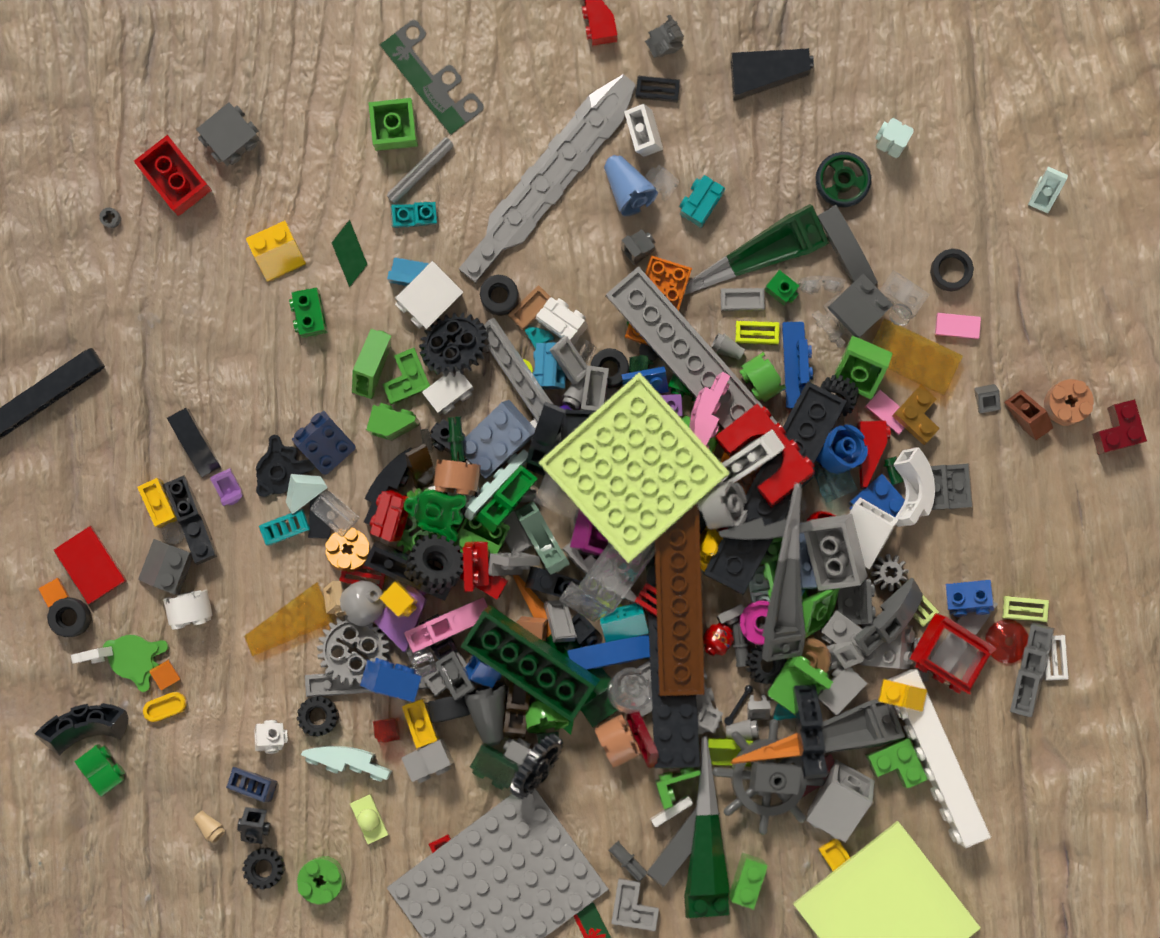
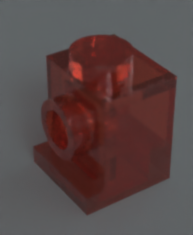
(386, 730)

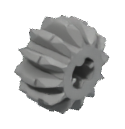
(889, 564)

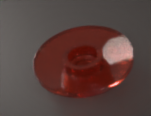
(997, 635)

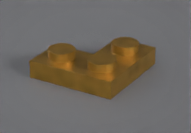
(912, 415)

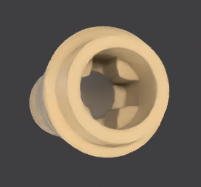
(209, 827)

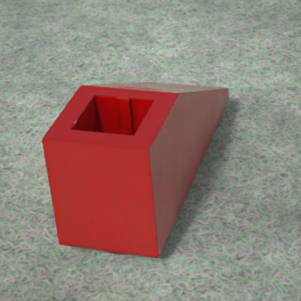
(600, 21)

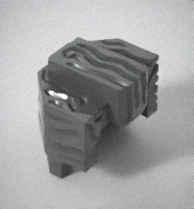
(665, 39)

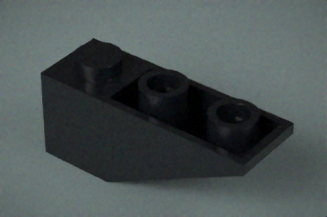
(553, 584)

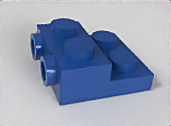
(882, 495)

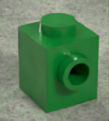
(782, 288)

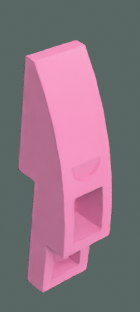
(702, 421)
(445, 625)

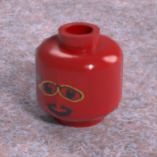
(717, 639)

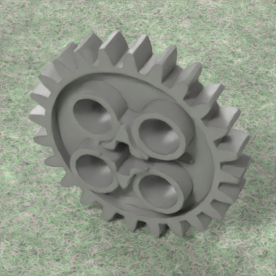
(341, 665)

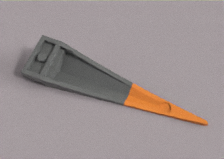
(858, 728)

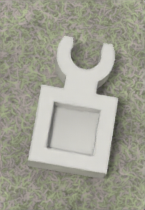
(95, 655)

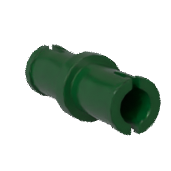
(456, 438)

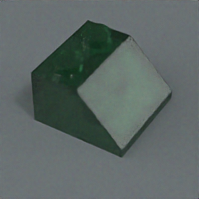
(495, 766)

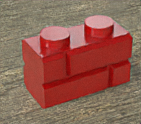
(390, 516)

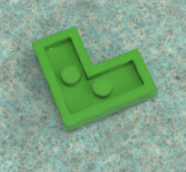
(412, 379)

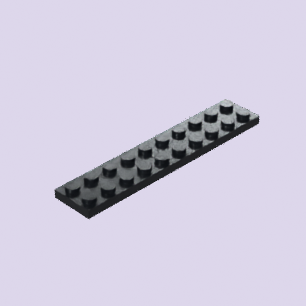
(808, 427)
(673, 715)

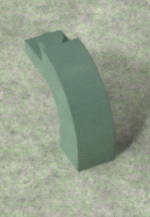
(541, 537)

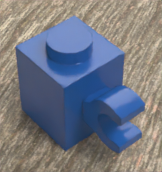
(481, 672)

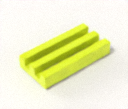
(738, 332)

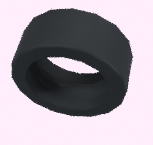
(961, 256)

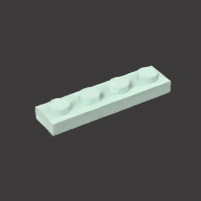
(488, 490)

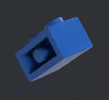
(970, 598)

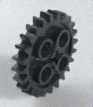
(454, 344)
(536, 766)

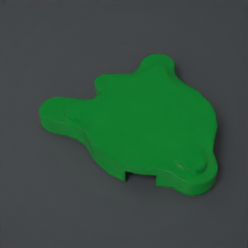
(437, 512)

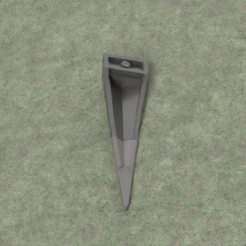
(784, 620)

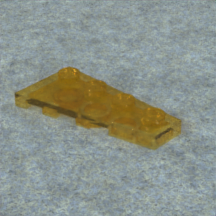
(292, 621)

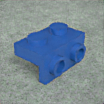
(656, 378)

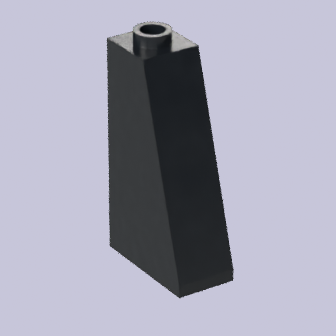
(764, 70)

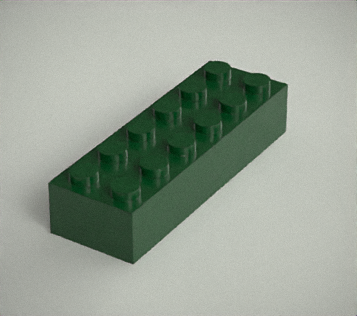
(530, 663)

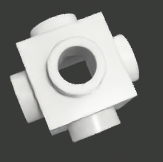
(262, 735)

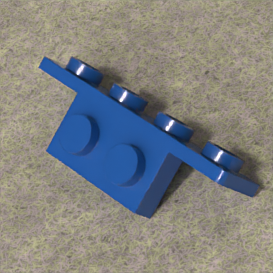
(796, 363)

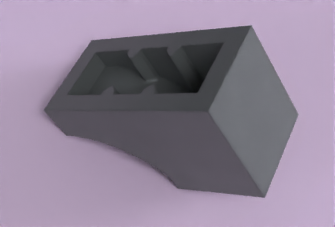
(638, 246)

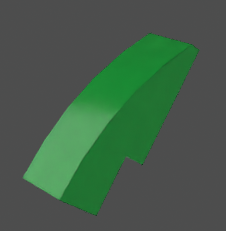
(506, 499)

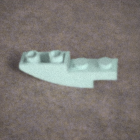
(338, 757)

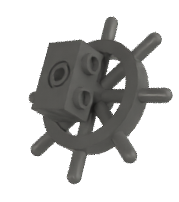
(766, 778)

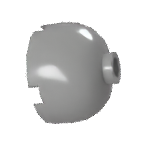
(362, 603)

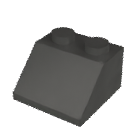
(860, 306)
(166, 567)

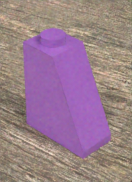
(396, 626)

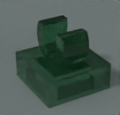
(639, 363)

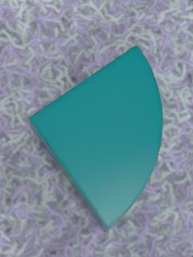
(538, 335)
(781, 713)

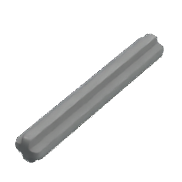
(420, 170)

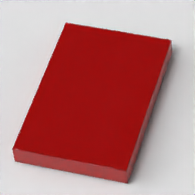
(89, 565)

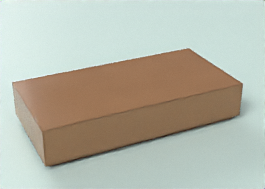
(527, 309)

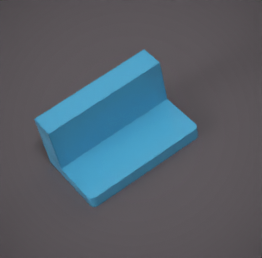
(405, 271)

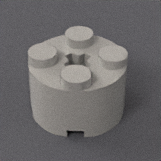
(723, 506)

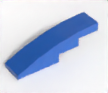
(611, 652)

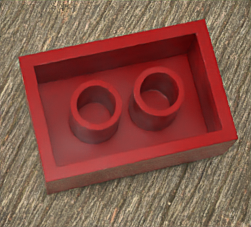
(172, 175)

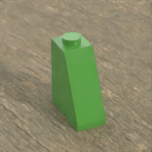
(370, 363)

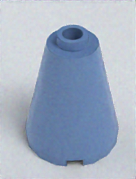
(628, 186)

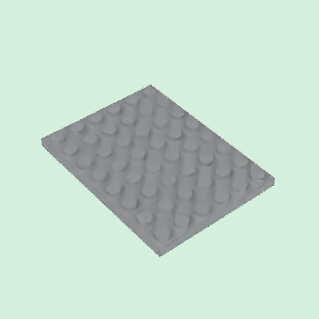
(500, 877)

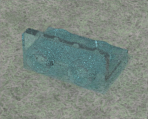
(833, 485)

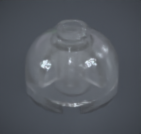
(629, 691)

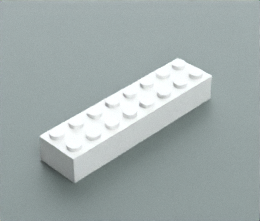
(941, 768)

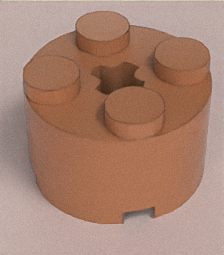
(1071, 390)
(458, 476)
(617, 741)

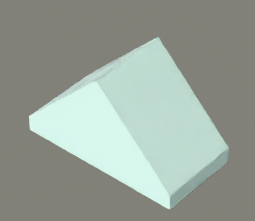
(302, 490)

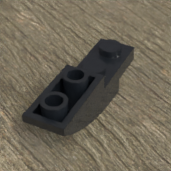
(545, 436)
(393, 476)
(191, 520)

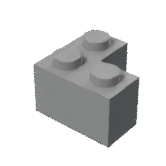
(428, 760)

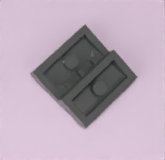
(952, 486)

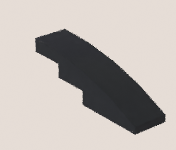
(809, 731)

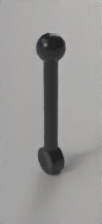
(729, 719)

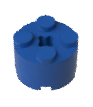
(843, 449)

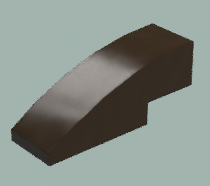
(517, 706)

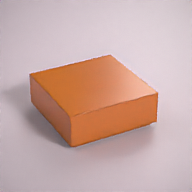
(53, 592)
(164, 674)

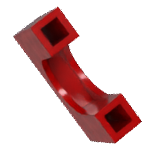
(794, 467)

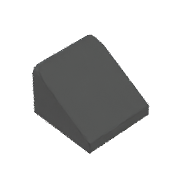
(987, 398)

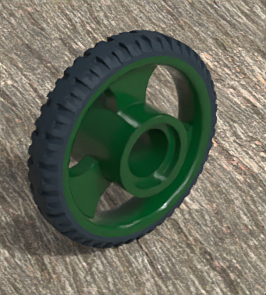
(836, 161)

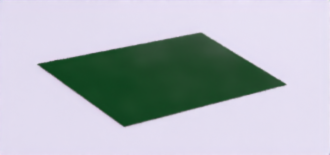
(349, 253)

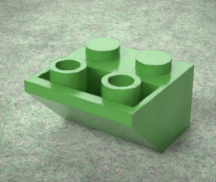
(390, 424)
(475, 532)

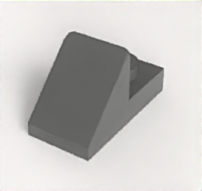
(455, 675)

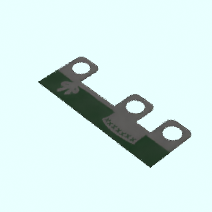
(427, 85)

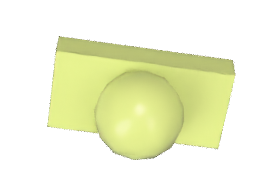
(369, 819)

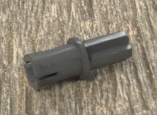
(740, 645)
(628, 861)

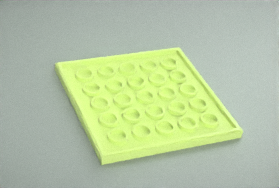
(634, 467)

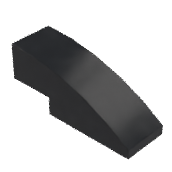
(194, 442)

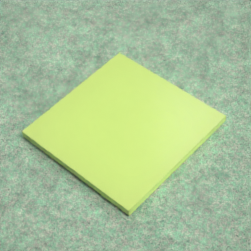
(886, 894)

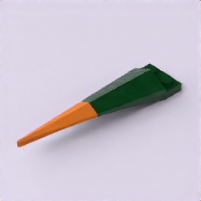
(597, 706)

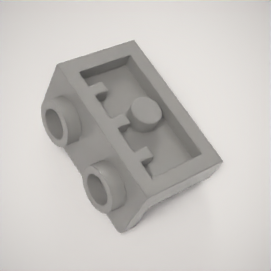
(511, 563)

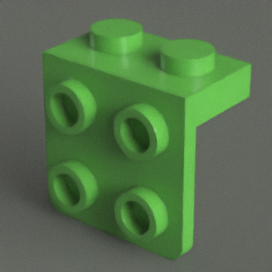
(794, 673)

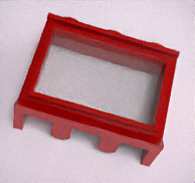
(951, 654)

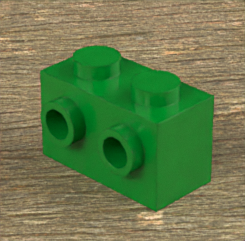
(308, 312)

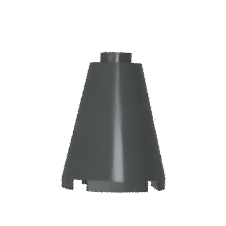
(488, 712)

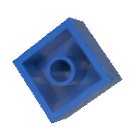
(390, 680)

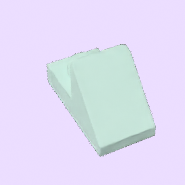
(1047, 189)

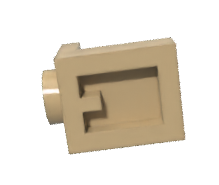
(332, 596)

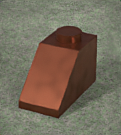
(1029, 415)

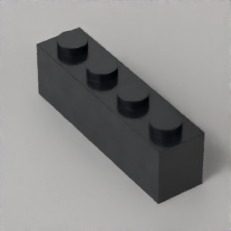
(393, 564)

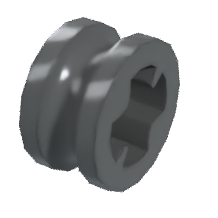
(115, 221)

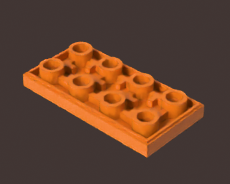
(670, 280)

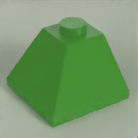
(818, 610)

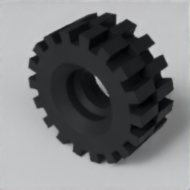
(440, 551)

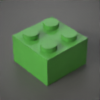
(393, 124)
(863, 365)

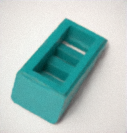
(267, 533)

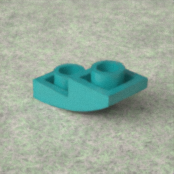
(413, 214)

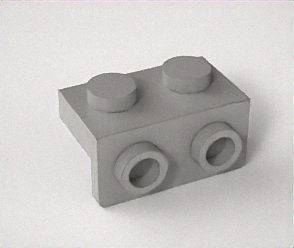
(840, 629)

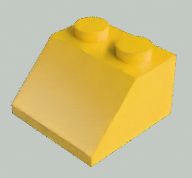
(276, 251)

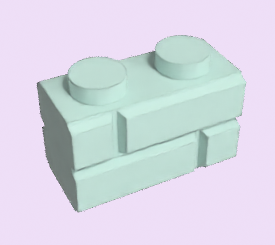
(893, 137)

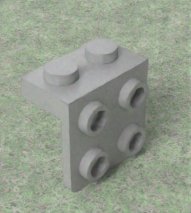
(893, 654)

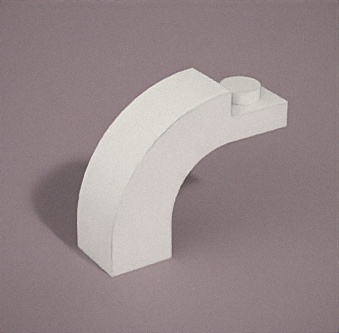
(919, 486)

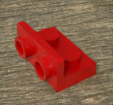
(475, 565)

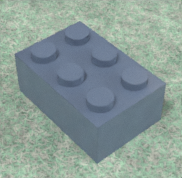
(497, 438)

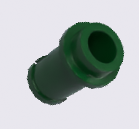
(894, 475)

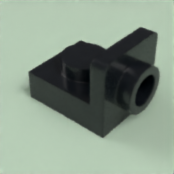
(585, 632)

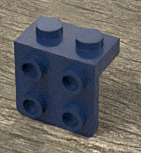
(323, 443)

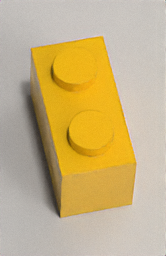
(399, 600)

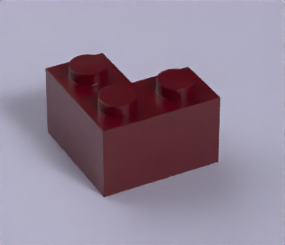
(1126, 429)

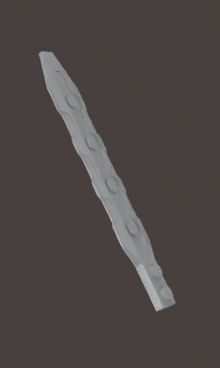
(551, 174)

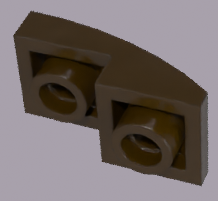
(421, 466)

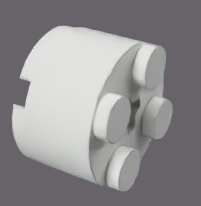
(188, 608)

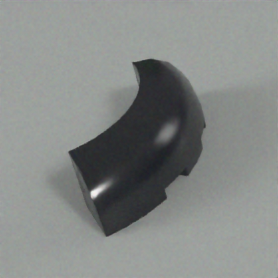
(82, 723)

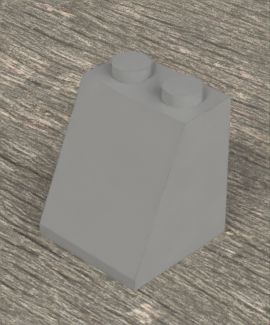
(841, 801)

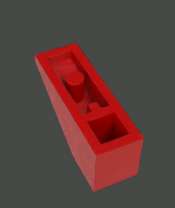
(875, 439)

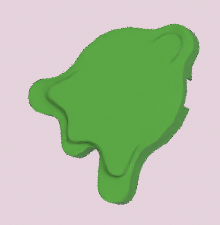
(134, 658)

